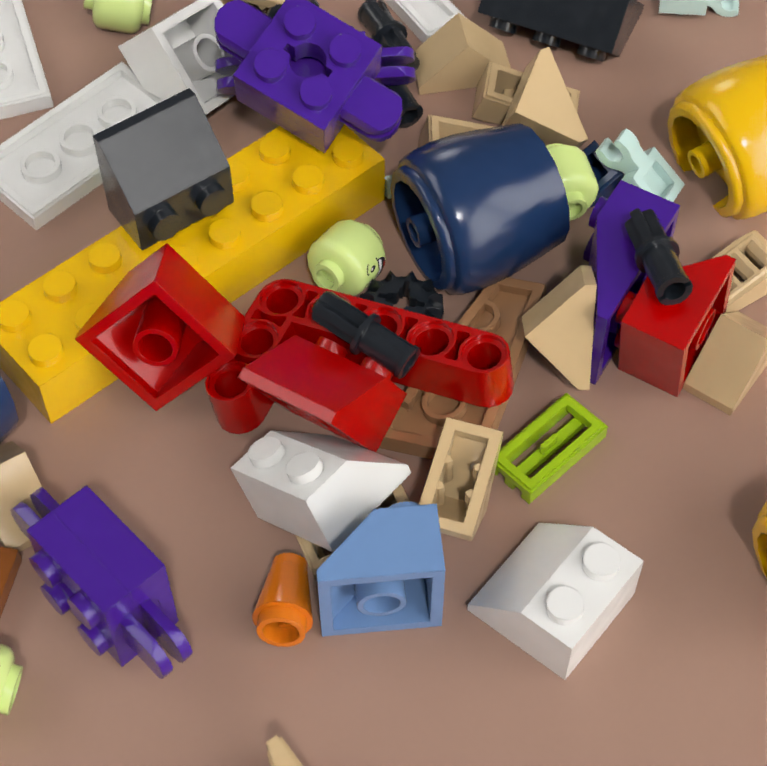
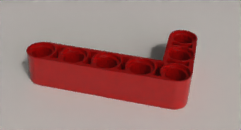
(452, 359)

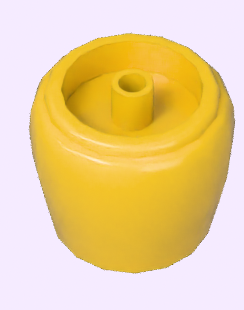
(723, 130)

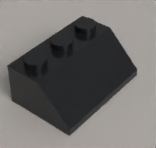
(593, 24)

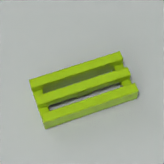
(563, 461)

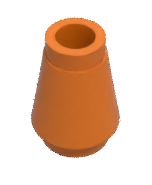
(284, 604)

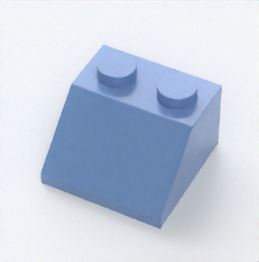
(385, 574)

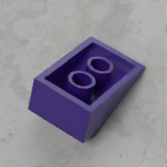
(613, 261)

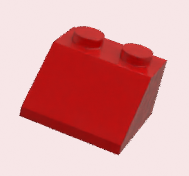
(163, 328)
(663, 340)
(328, 388)

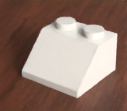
(180, 55)
(315, 484)
(559, 593)

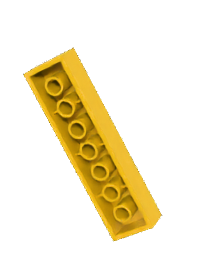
(281, 205)

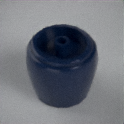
(479, 206)

